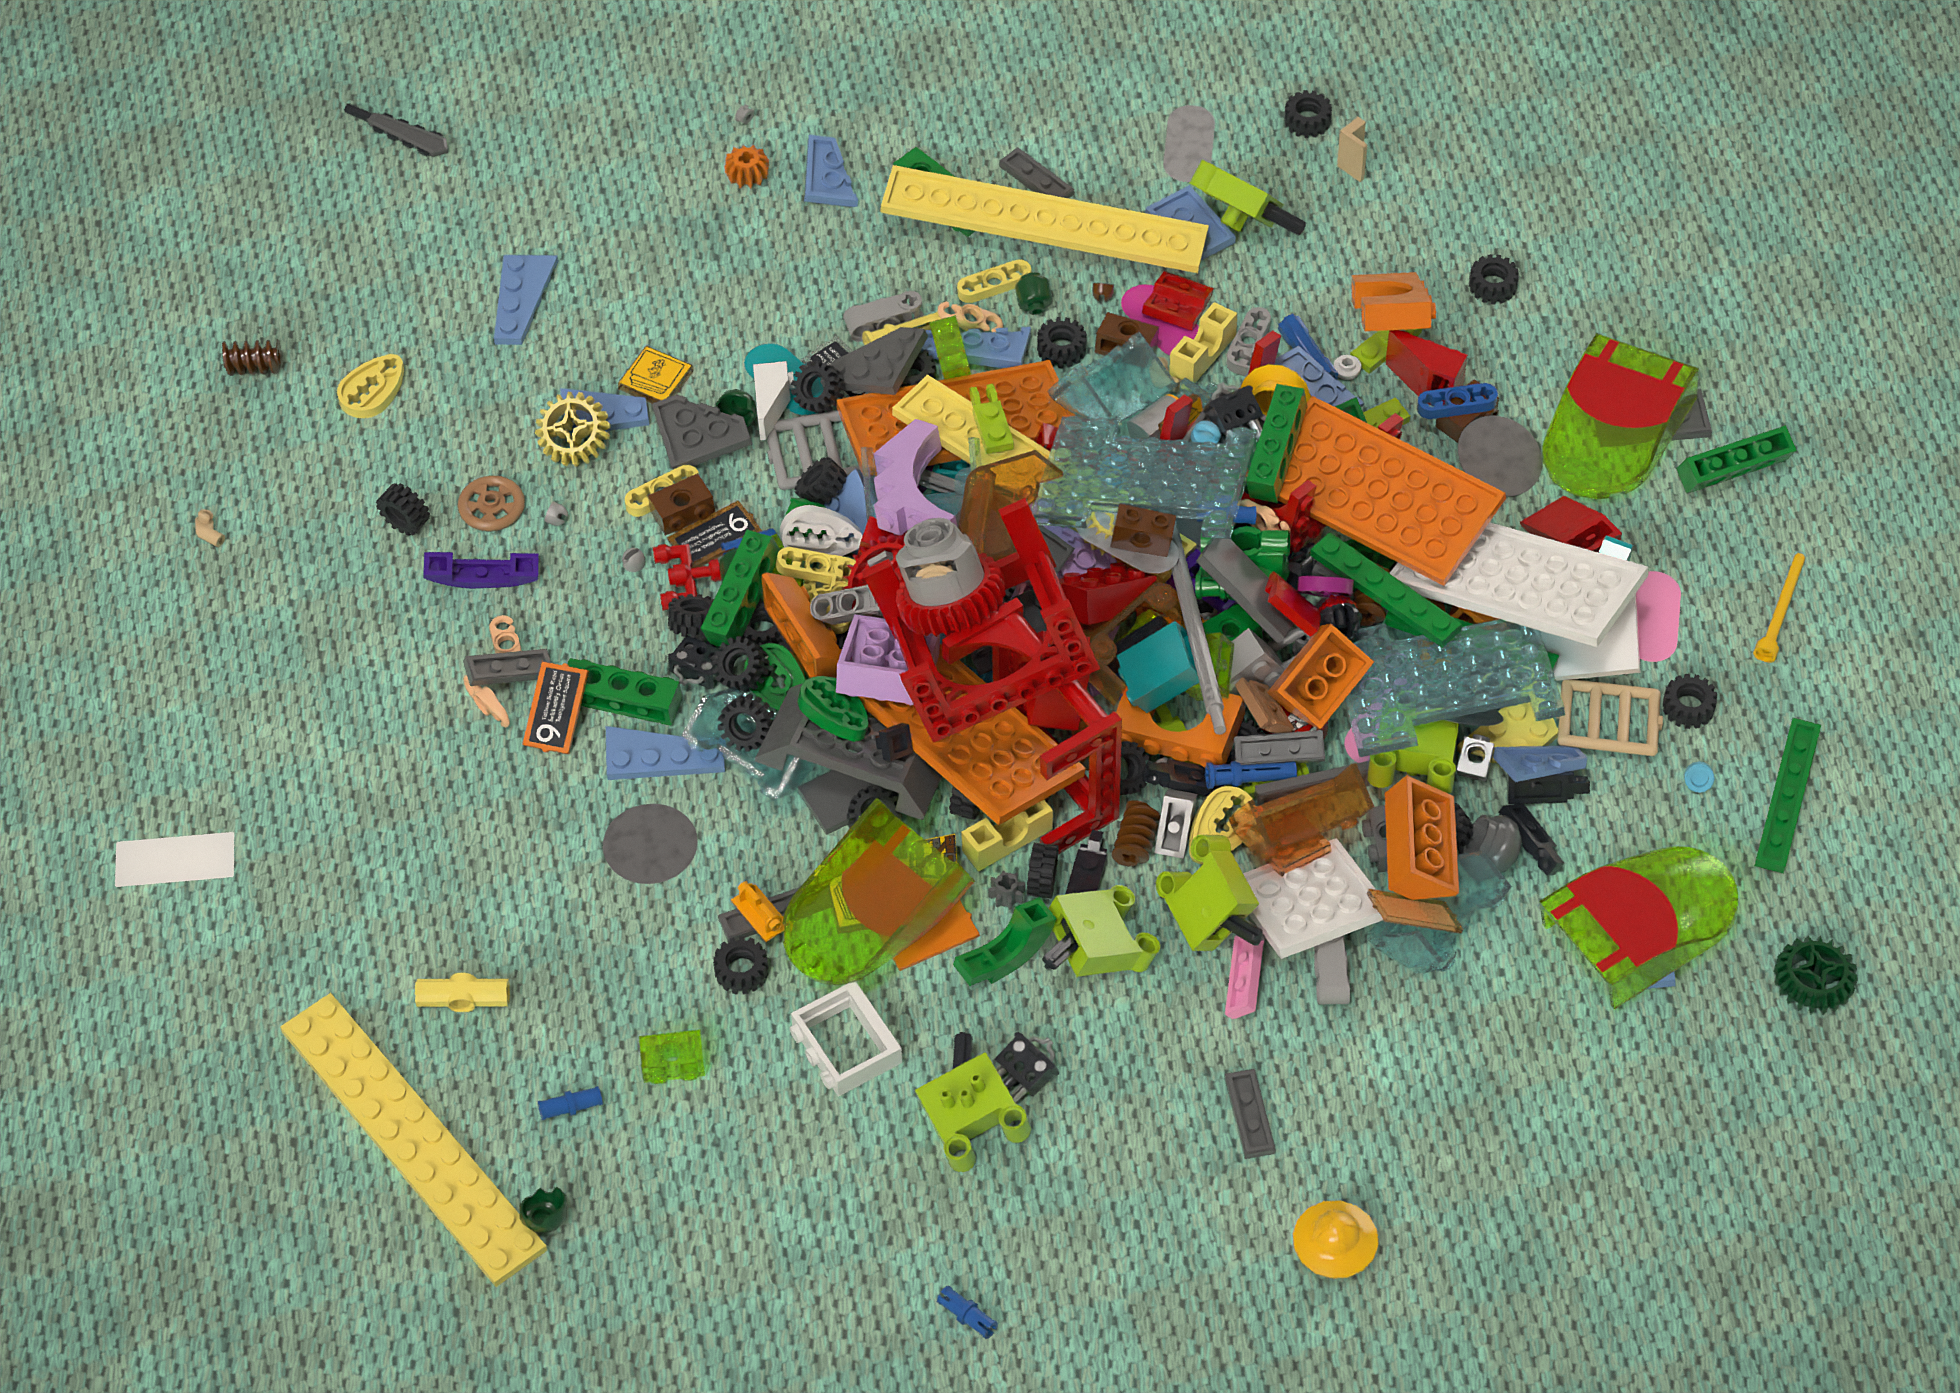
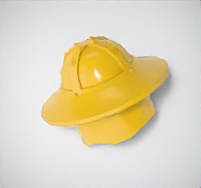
(1264, 382)
(1335, 1239)

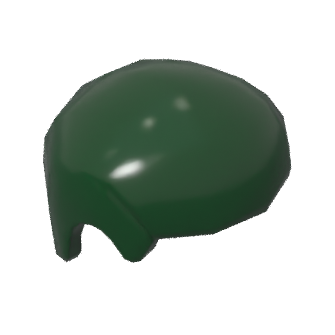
(738, 403)
(544, 1210)

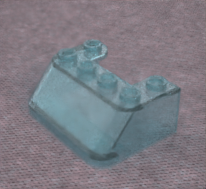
(704, 734)
(1431, 949)

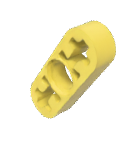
(999, 272)
(665, 480)

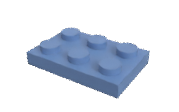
(1190, 207)

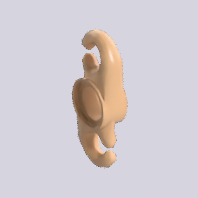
(980, 314)
(1268, 516)
(502, 635)
(487, 702)

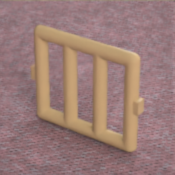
(1625, 694)

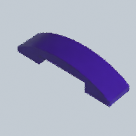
(481, 573)

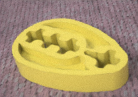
(379, 396)
(1211, 812)

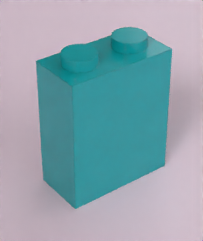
(1158, 667)

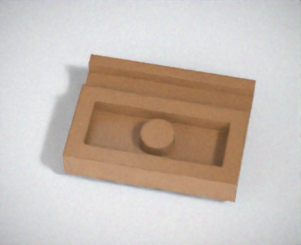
(1263, 707)

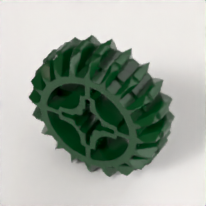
(1806, 986)

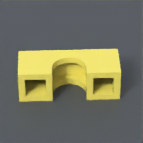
(1195, 356)
(988, 843)

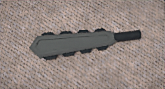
(411, 136)

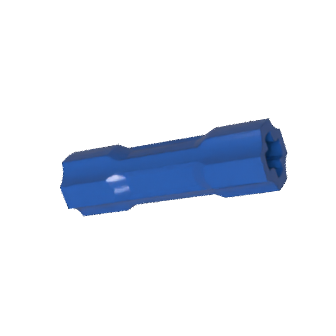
(1297, 334)

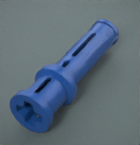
(1236, 774)

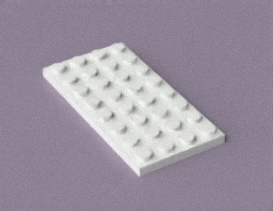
(1537, 584)

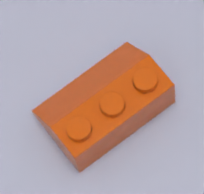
(1320, 676)

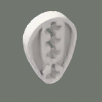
(820, 519)

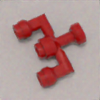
(682, 573)

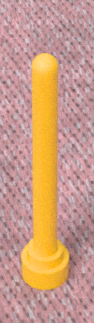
(1767, 647)

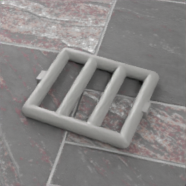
(797, 424)

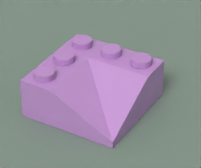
(874, 660)

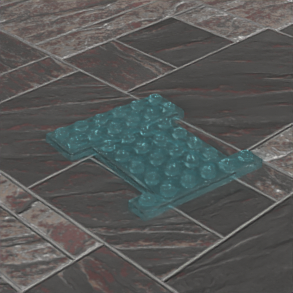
(1145, 473)
(1422, 683)

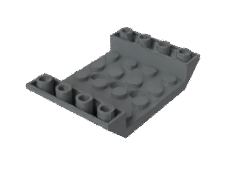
(799, 736)

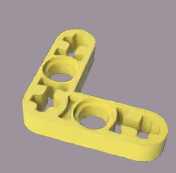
(831, 575)

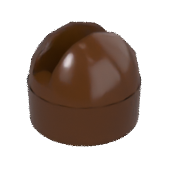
(1102, 289)

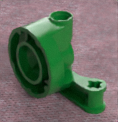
(1265, 548)

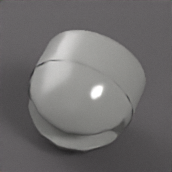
(554, 514)
(636, 560)

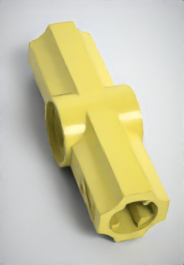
(462, 992)

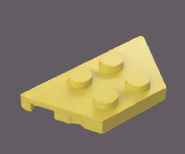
(1517, 730)

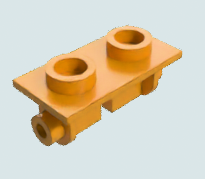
(758, 911)

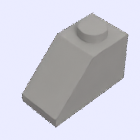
(1175, 823)

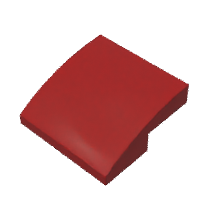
(1177, 300)
(1293, 604)

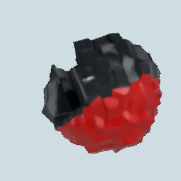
(1342, 614)

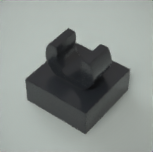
(894, 742)

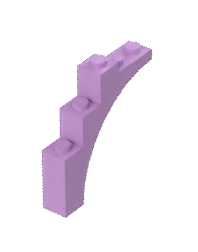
(898, 474)

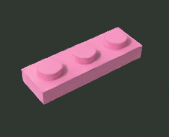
(1243, 978)

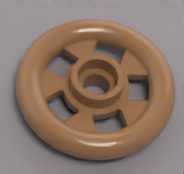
(488, 521)

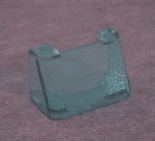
(1115, 384)

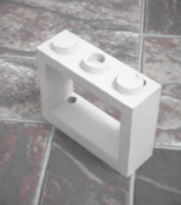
(828, 1006)

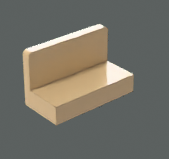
(1352, 149)

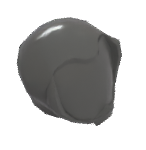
(1497, 838)

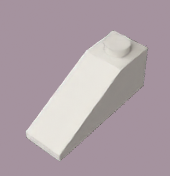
(772, 394)

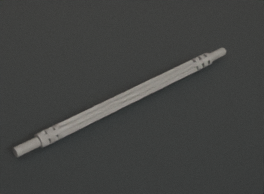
(1197, 638)

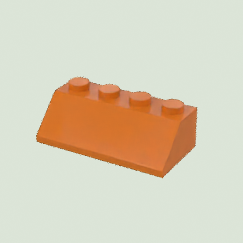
(805, 635)
(1421, 840)

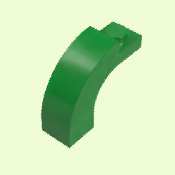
(1012, 948)

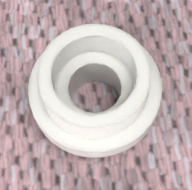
(1347, 372)

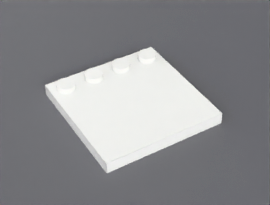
(1614, 656)
(1311, 902)

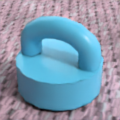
(1205, 431)
(1699, 776)

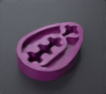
(1325, 586)

